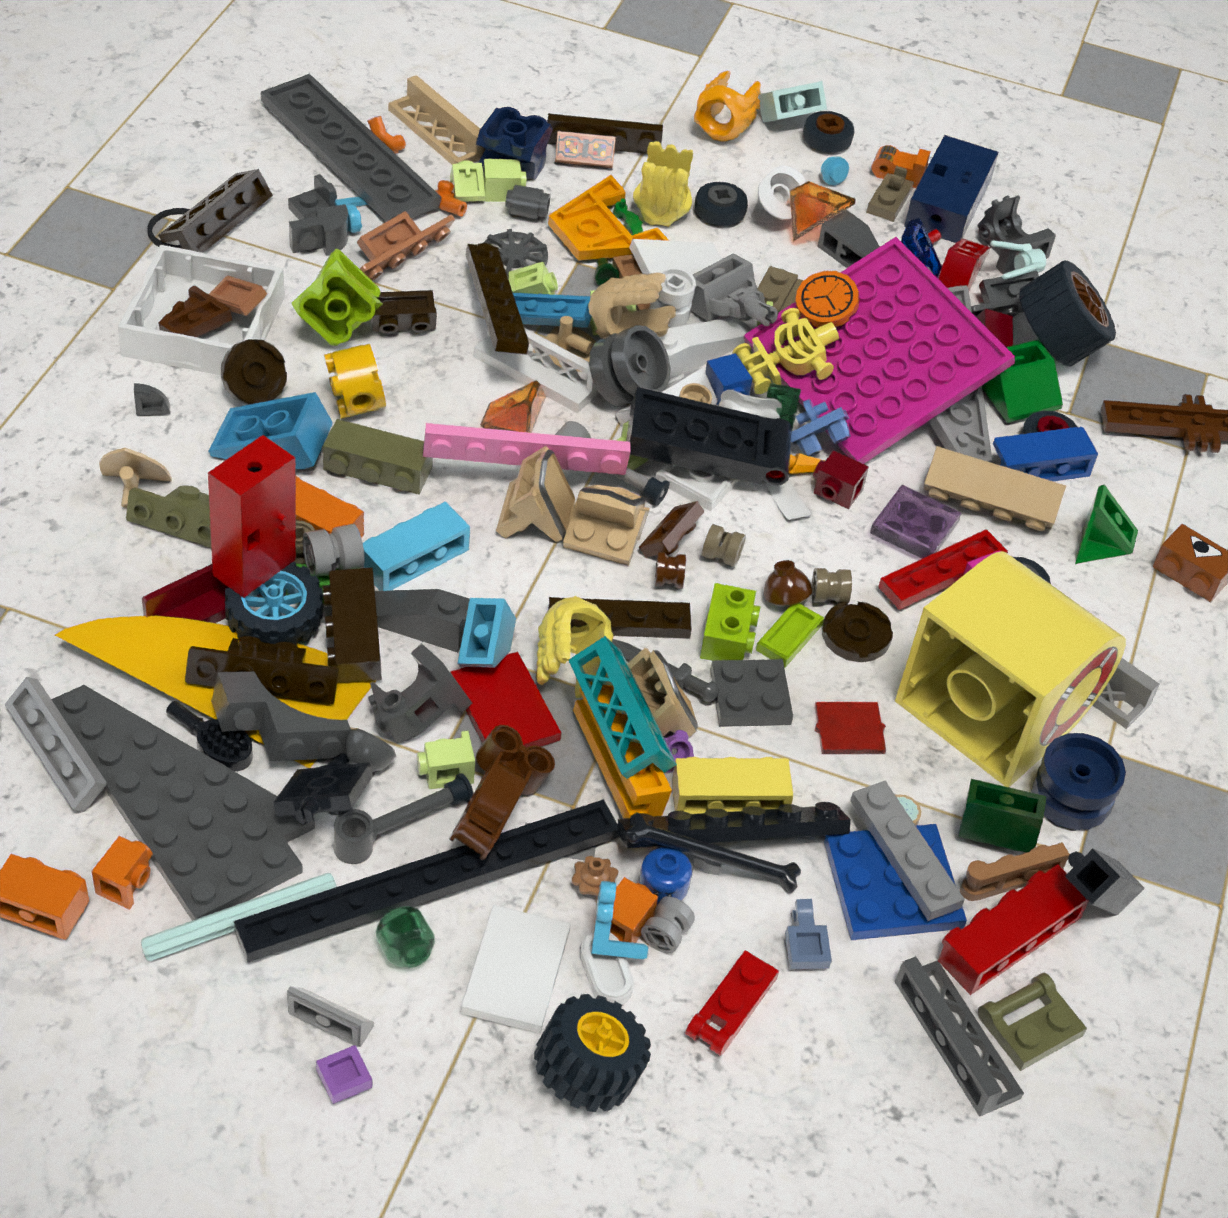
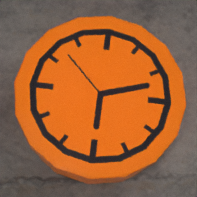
(827, 298)

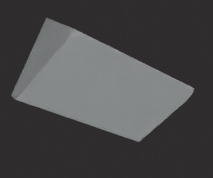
(328, 1016)

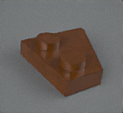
(195, 315)

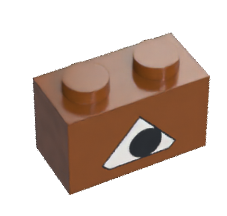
(1194, 562)

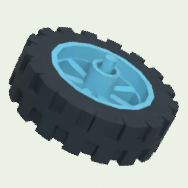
(269, 621)

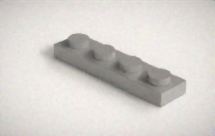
(55, 744)
(907, 850)

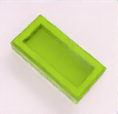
(790, 633)

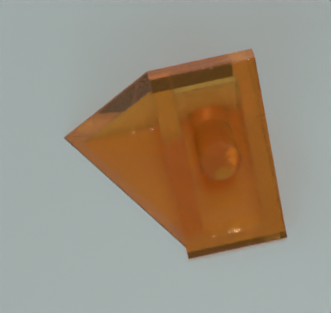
(814, 205)
(515, 410)

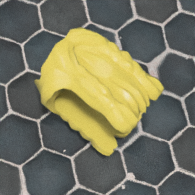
(664, 188)
(561, 640)

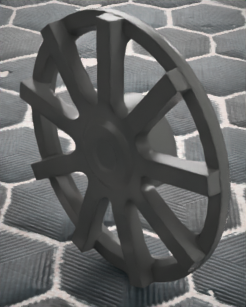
(514, 254)

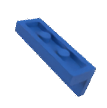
(1049, 454)

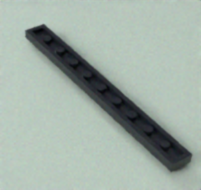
(423, 881)

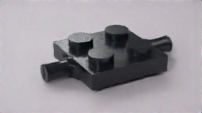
(323, 789)

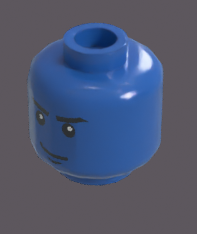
(666, 873)

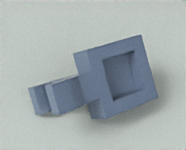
(805, 941)

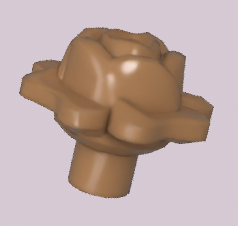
(591, 873)

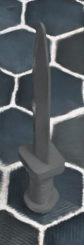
(682, 674)

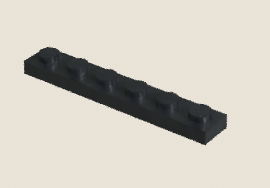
(748, 824)

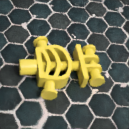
(806, 353)

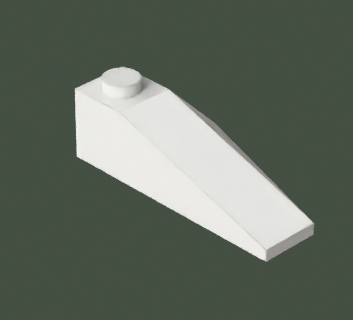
(697, 343)

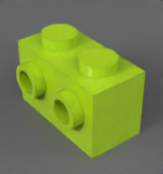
(729, 622)

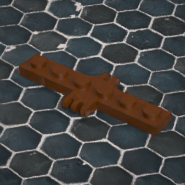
(1189, 420)

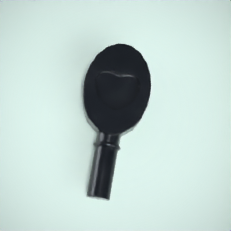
(225, 747)

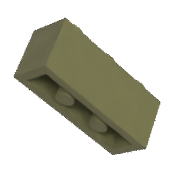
(376, 456)

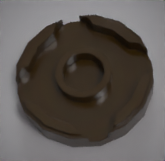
(253, 371)
(857, 631)

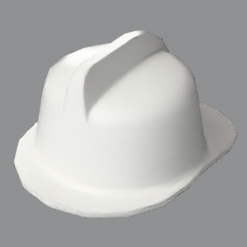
(775, 191)

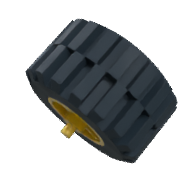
(592, 1052)

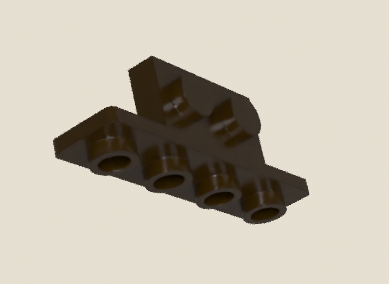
(277, 666)

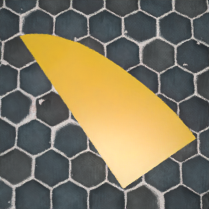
(157, 654)

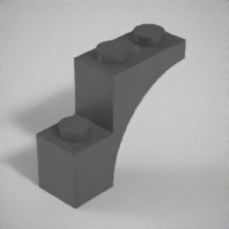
(287, 733)

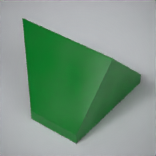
(1106, 530)

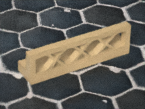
(445, 118)

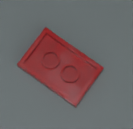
(507, 698)

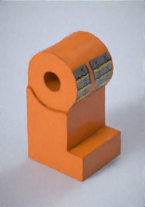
(891, 157)

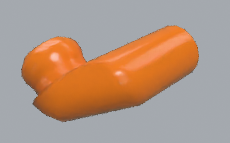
(394, 143)
(448, 202)

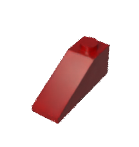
(963, 263)

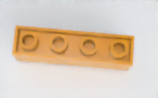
(641, 793)

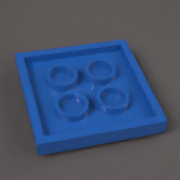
(874, 894)

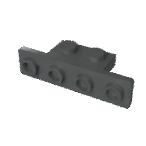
(1003, 294)

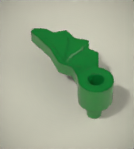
(632, 220)

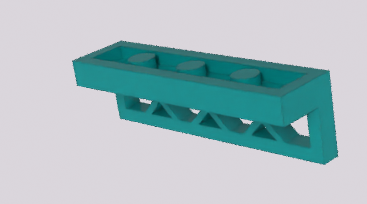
(633, 705)

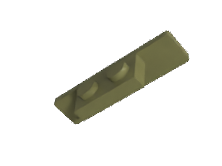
(179, 514)

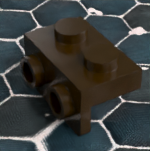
(405, 312)

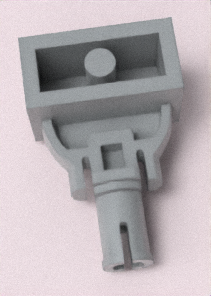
(730, 290)

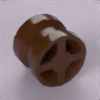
(670, 570)

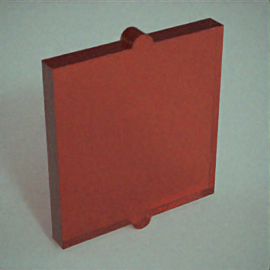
(850, 728)

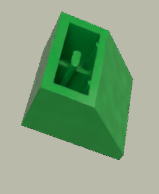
(1027, 385)

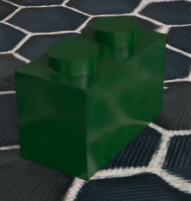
(1002, 816)

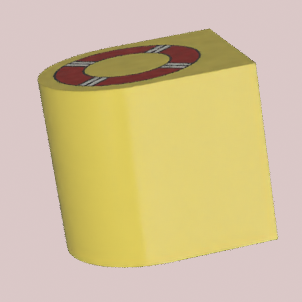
(1006, 666)

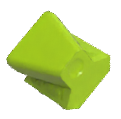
(338, 299)

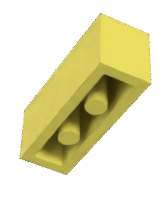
(731, 783)

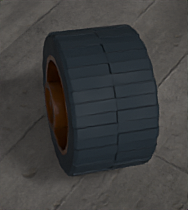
(1067, 313)

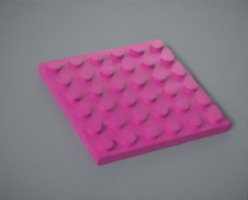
(899, 355)

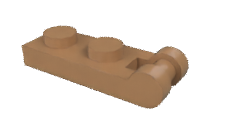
(1010, 871)

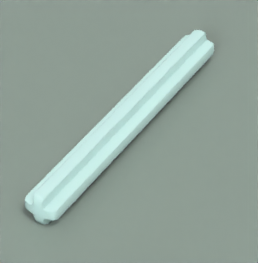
(222, 922)

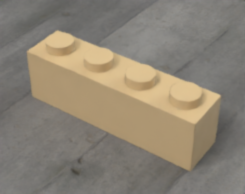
(994, 488)

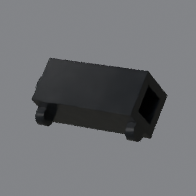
(1103, 880)

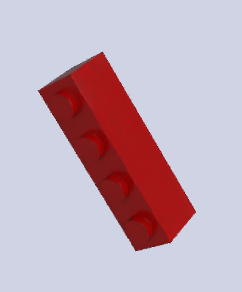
(1011, 929)

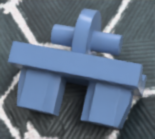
(834, 422)

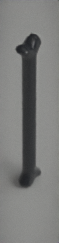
(642, 830)

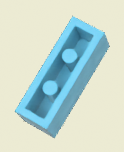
(416, 546)

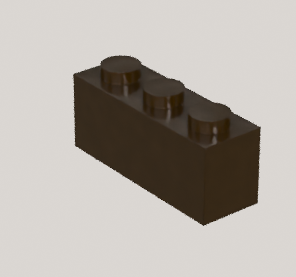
(353, 625)

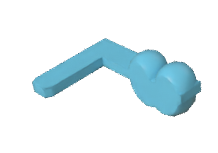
(354, 216)
(604, 915)

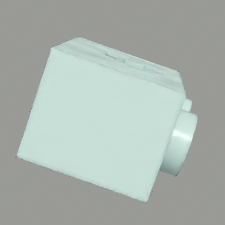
(792, 101)

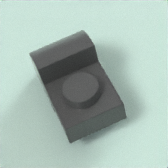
(324, 231)

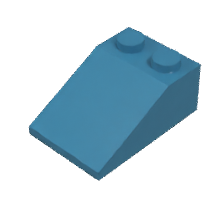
(293, 423)

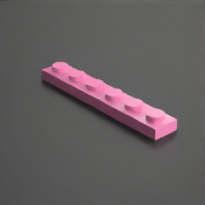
(514, 446)

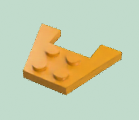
(591, 228)

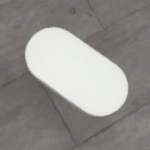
(607, 974)

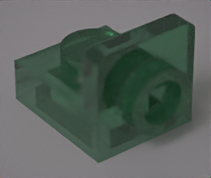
(789, 399)

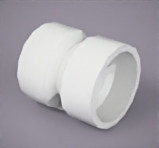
(678, 292)

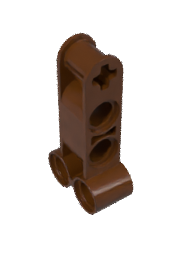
(508, 774)

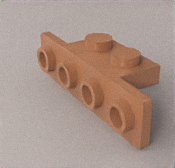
(396, 239)

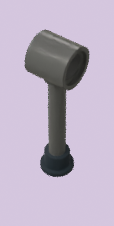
(360, 824)

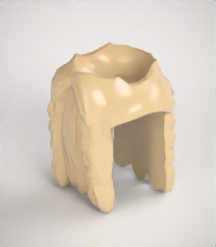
(610, 301)

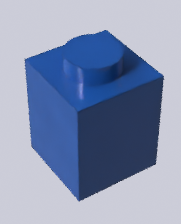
(728, 374)

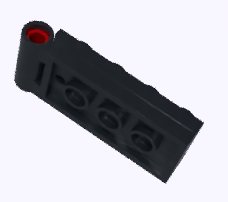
(709, 438)

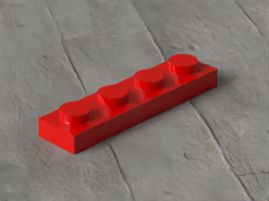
(936, 570)

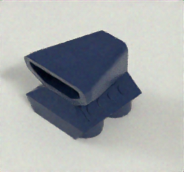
(515, 137)

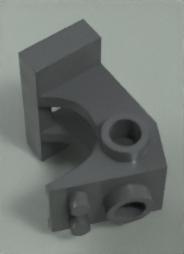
(1005, 225)
(419, 705)

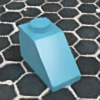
(486, 633)

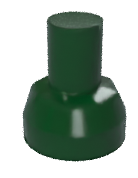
(605, 271)

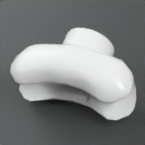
(759, 406)

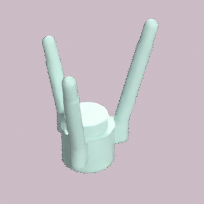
(1026, 261)

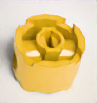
(355, 380)

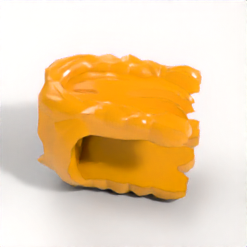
(712, 102)

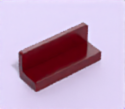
(192, 597)

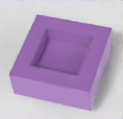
(344, 1074)

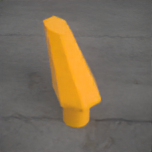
(802, 464)

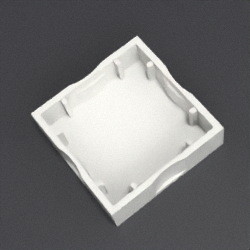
(168, 282)

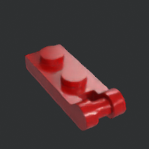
(733, 1002)

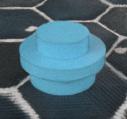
(834, 170)

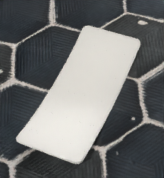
(788, 500)

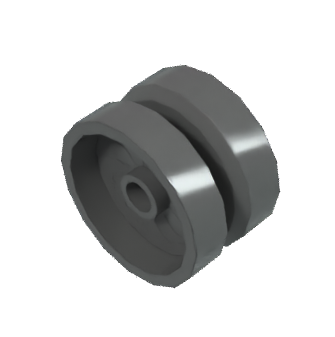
(627, 362)

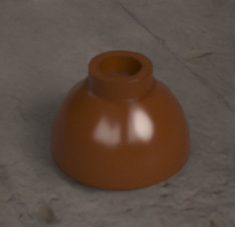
(786, 585)

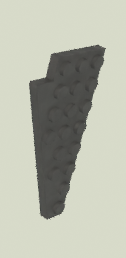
(204, 823)

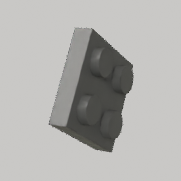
(751, 693)

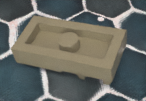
(891, 195)

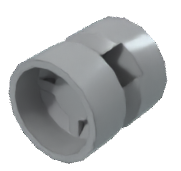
(333, 550)

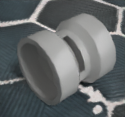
(670, 921)

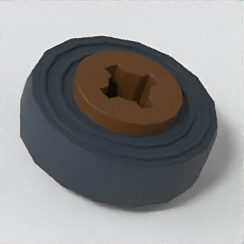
(828, 131)

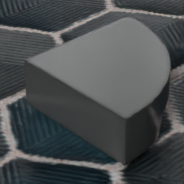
(150, 400)

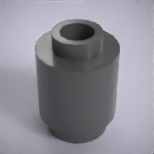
(528, 202)

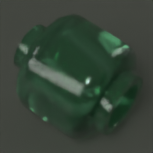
(405, 937)

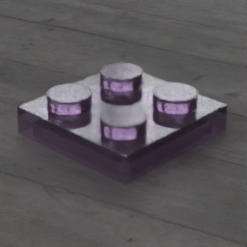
(915, 522)

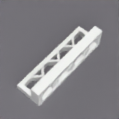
(557, 382)

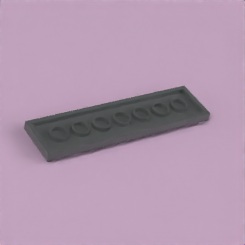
(350, 148)

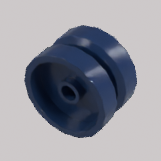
(1080, 780)

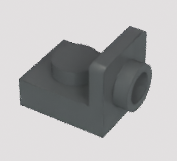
(322, 196)

